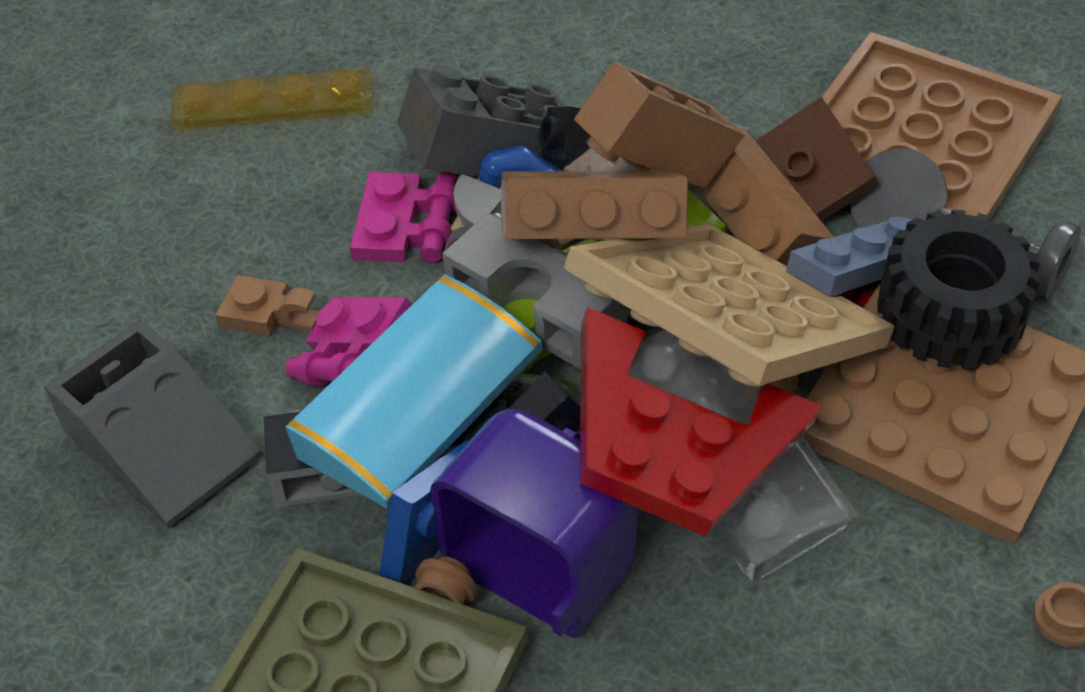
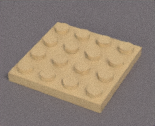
(728, 303)

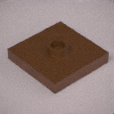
(818, 159)

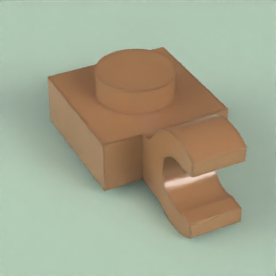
(262, 304)

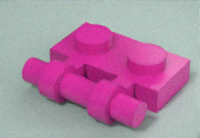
(388, 216)
(343, 333)

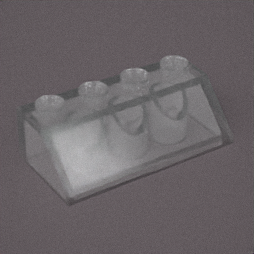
(791, 504)

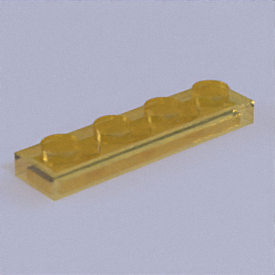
(272, 99)

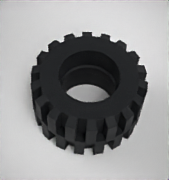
(963, 253)

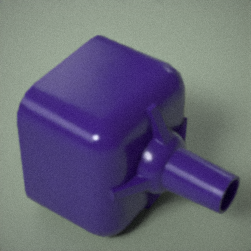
(529, 525)

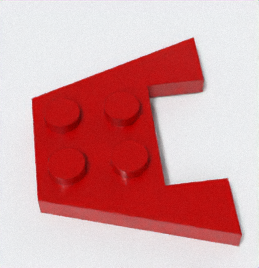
(666, 449)

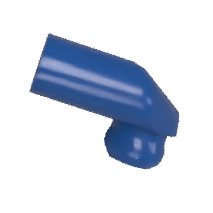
(511, 160)

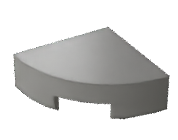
(475, 199)

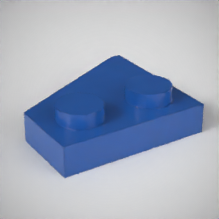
(411, 524)

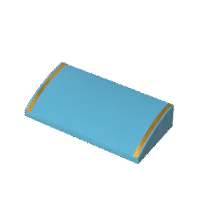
(413, 390)

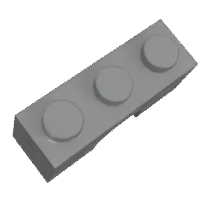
(528, 270)

